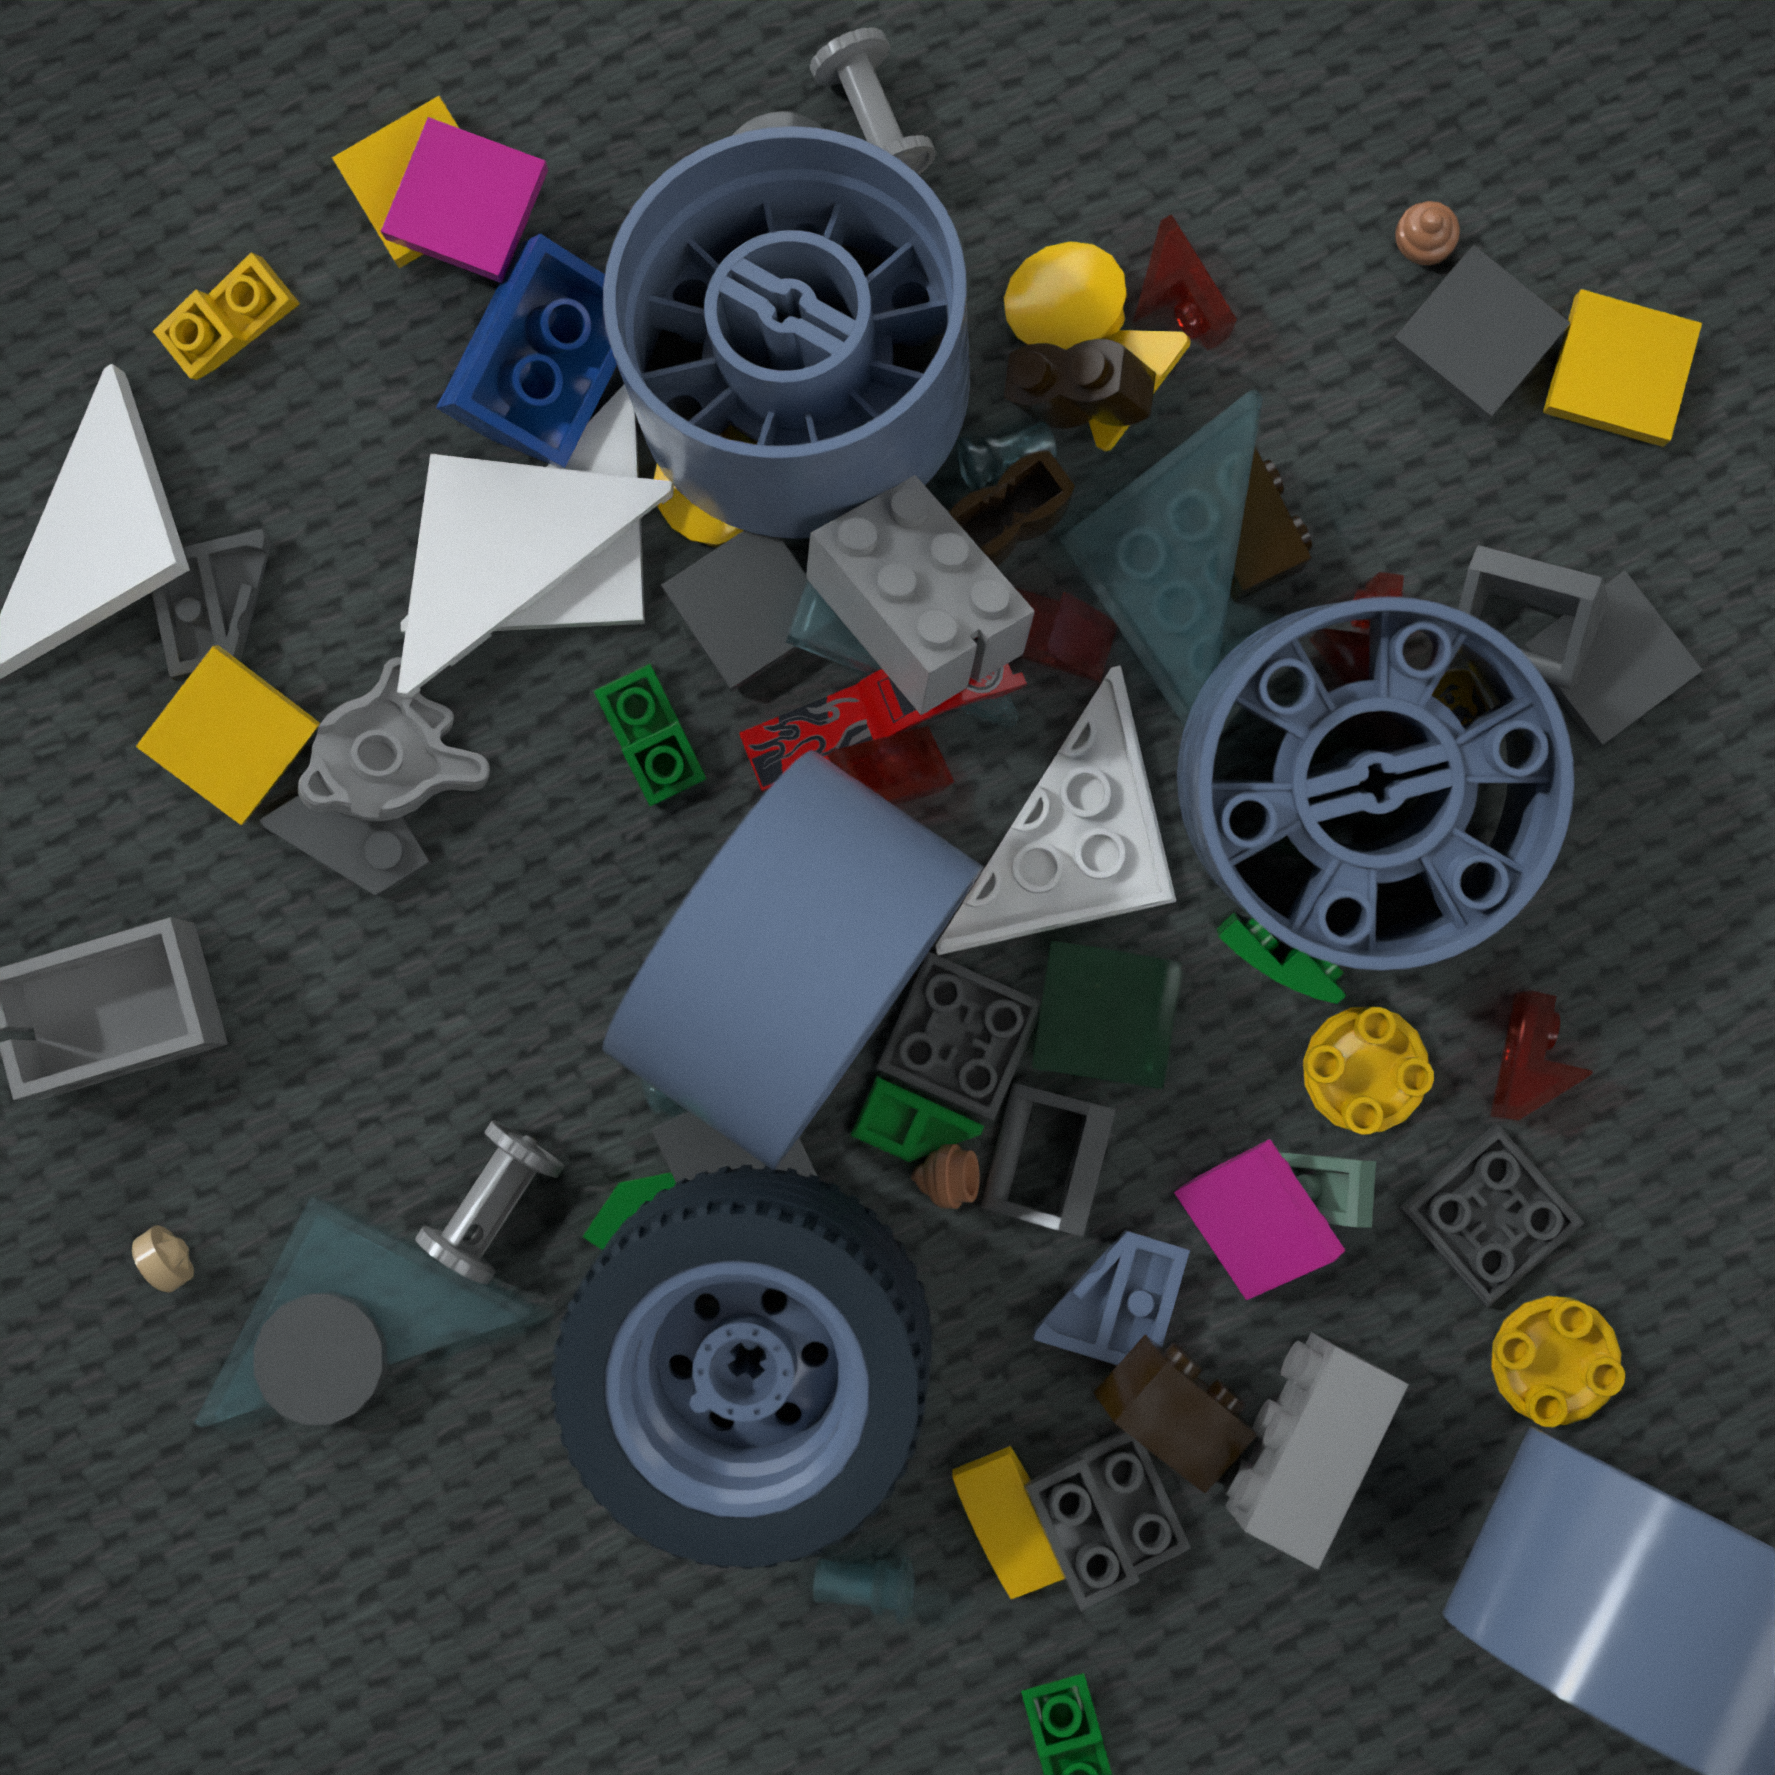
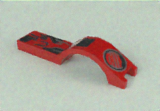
(854, 716)

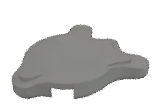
(386, 755)

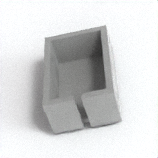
(918, 593)
(107, 1009)
(1312, 1448)

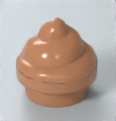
(1427, 233)
(948, 1176)

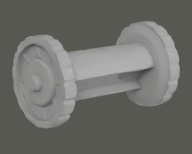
(852, 62)
(489, 1203)

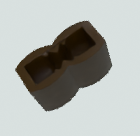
(1080, 384)
(1021, 507)

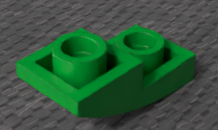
(650, 734)
(1291, 969)
(1066, 1728)

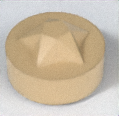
(162, 1259)

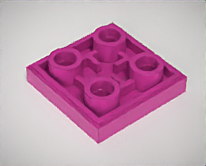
(464, 200)
(1259, 1220)

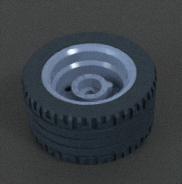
(764, 1484)

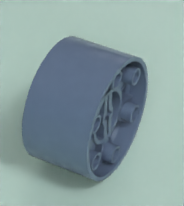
(801, 310)
(1438, 764)
(788, 956)
(1627, 1607)

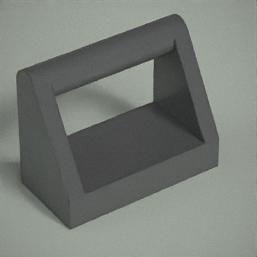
(1543, 587)
(1083, 1167)

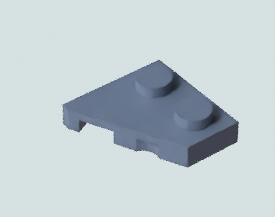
(1118, 1300)

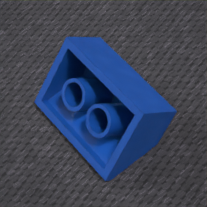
(536, 356)

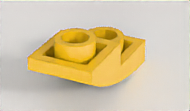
(219, 324)
(1006, 1522)

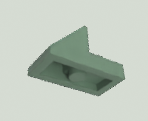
(1337, 1186)

